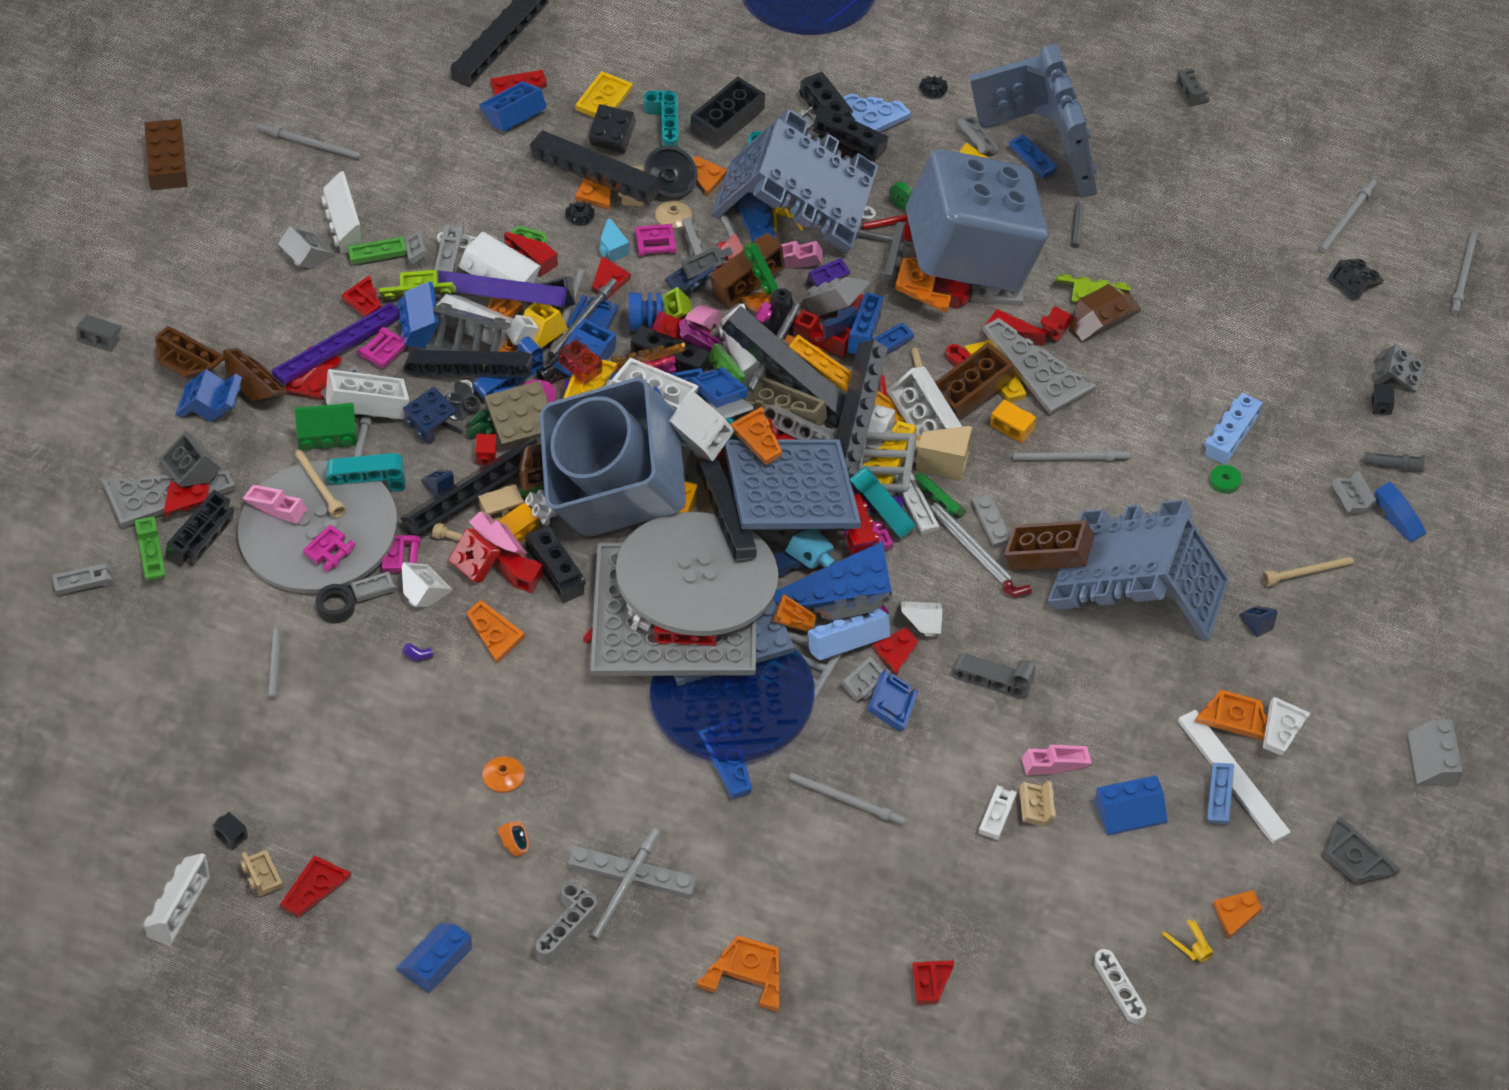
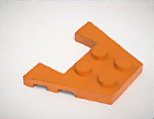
(920, 285)
(749, 962)

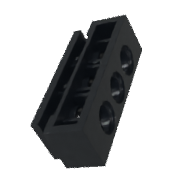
(821, 93)
(847, 127)
(686, 360)
(200, 529)
(556, 563)

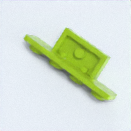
(416, 278)
(1084, 286)

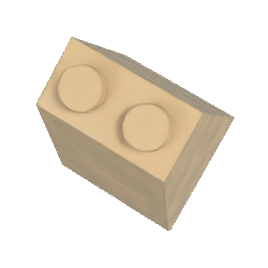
(943, 452)

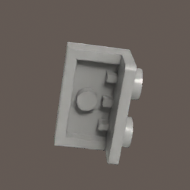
(1354, 493)
(863, 679)

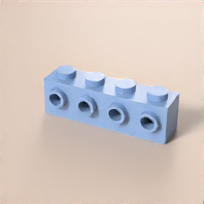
(1233, 428)
(848, 633)

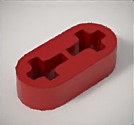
(954, 358)

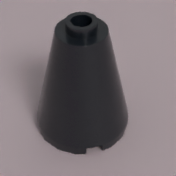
(781, 304)

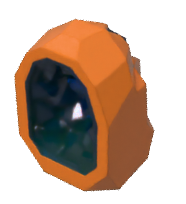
(514, 838)

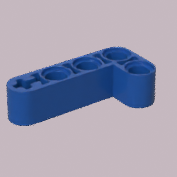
(485, 385)

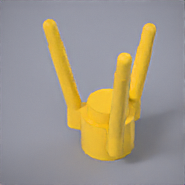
(782, 212)
(1201, 949)

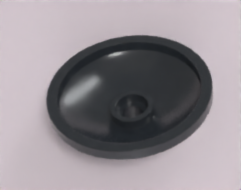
(675, 164)

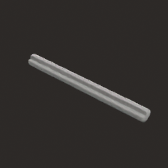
(970, 543)

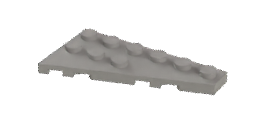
(148, 495)

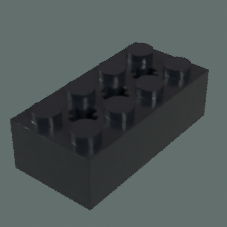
(727, 111)

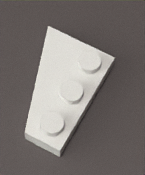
(1282, 725)

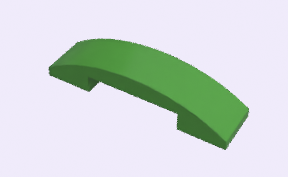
(150, 548)

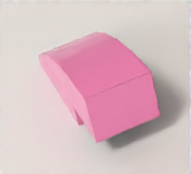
(802, 255)
(704, 316)
(275, 503)
(497, 533)
(1055, 759)

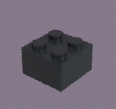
(612, 128)

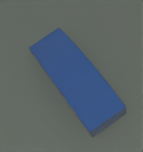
(1399, 512)

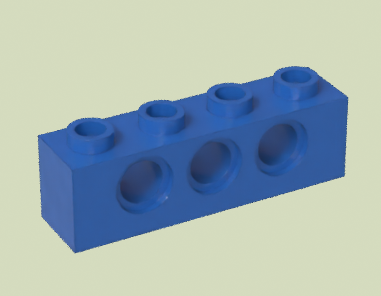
(865, 321)

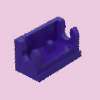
(827, 273)

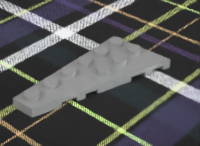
(1039, 370)

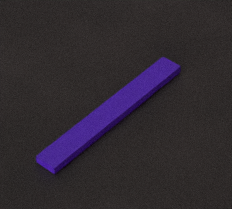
(505, 288)
(336, 343)

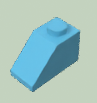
(613, 242)

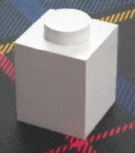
(522, 327)

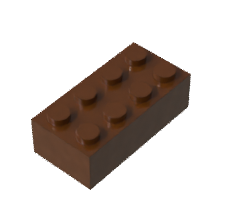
(165, 154)
(736, 276)
(975, 379)
(1049, 545)

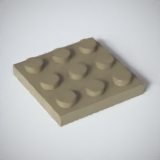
(517, 412)

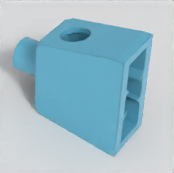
(811, 549)

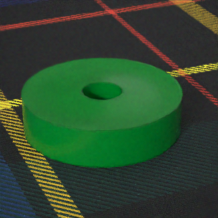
(900, 194)
(1223, 472)

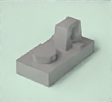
(417, 248)

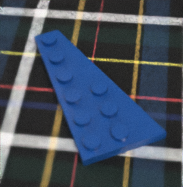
(853, 576)

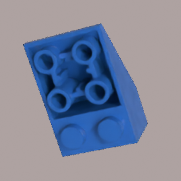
(598, 339)

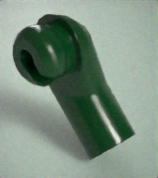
(480, 416)
(480, 427)

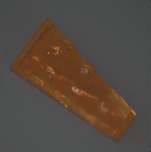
(647, 355)

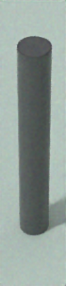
(1077, 225)

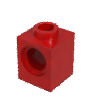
(485, 448)

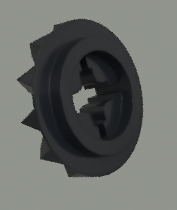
(938, 91)
(579, 218)

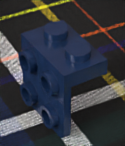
(686, 285)
(427, 413)

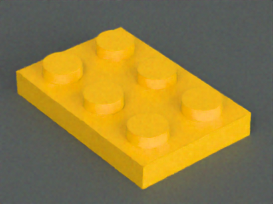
(604, 90)

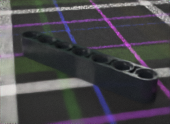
(469, 363)
(725, 509)

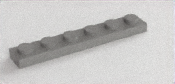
(617, 868)

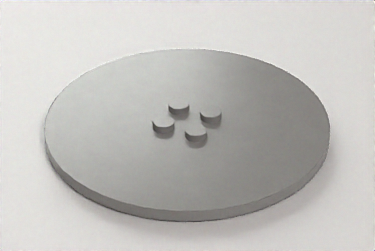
(276, 546)
(686, 579)

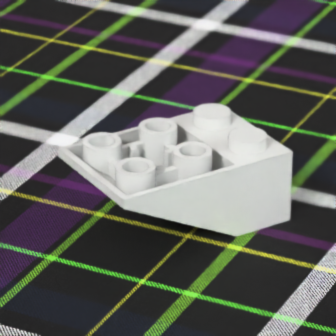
(701, 426)

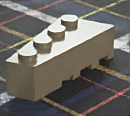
(790, 399)

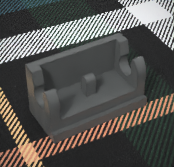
(1191, 88)
(98, 333)

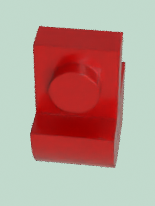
(1056, 323)

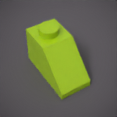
(676, 303)

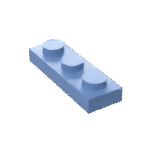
(1220, 793)

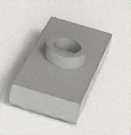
(372, 586)

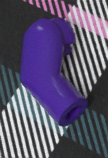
(415, 653)

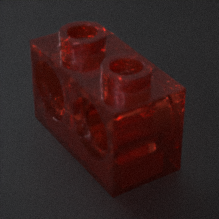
(580, 361)

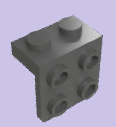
(1401, 366)

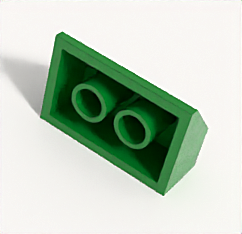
(325, 426)

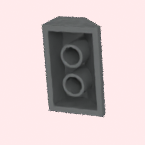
(189, 461)

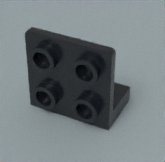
(1354, 277)

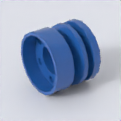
(642, 311)

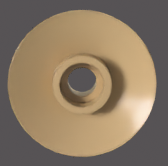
(673, 213)

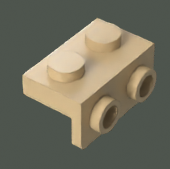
(1037, 803)
(261, 873)

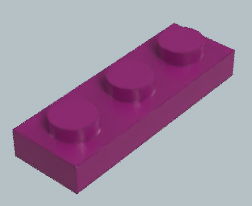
(697, 336)

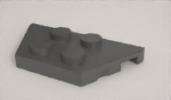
(895, 256)
(860, 605)
(1357, 855)

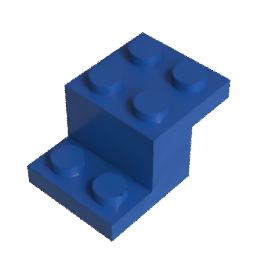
(209, 396)

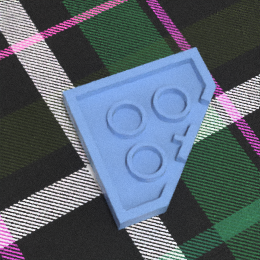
(877, 113)

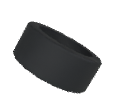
(331, 591)

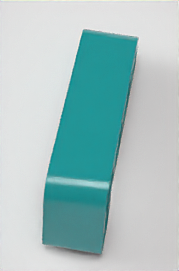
(664, 104)
(368, 469)
(883, 502)

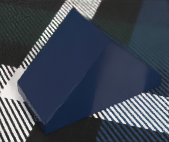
(438, 481)
(1259, 619)

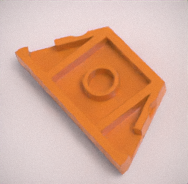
(1235, 714)

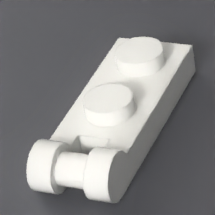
(997, 813)

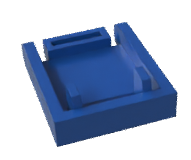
(601, 315)
(720, 387)
(893, 697)

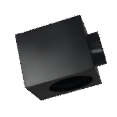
(1382, 399)
(230, 830)

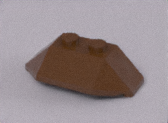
(1102, 310)
(184, 354)
(256, 380)
(531, 467)

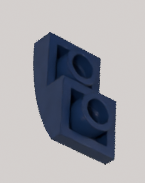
(835, 326)
(785, 562)

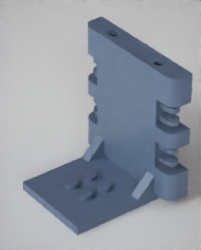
(1044, 89)
(804, 173)
(1147, 561)

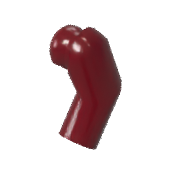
(1015, 592)

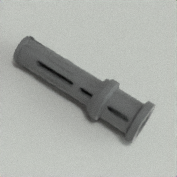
(1404, 462)

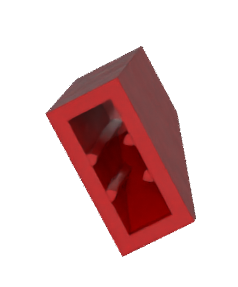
(957, 290)

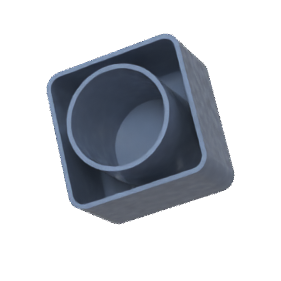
(976, 220)
(611, 457)

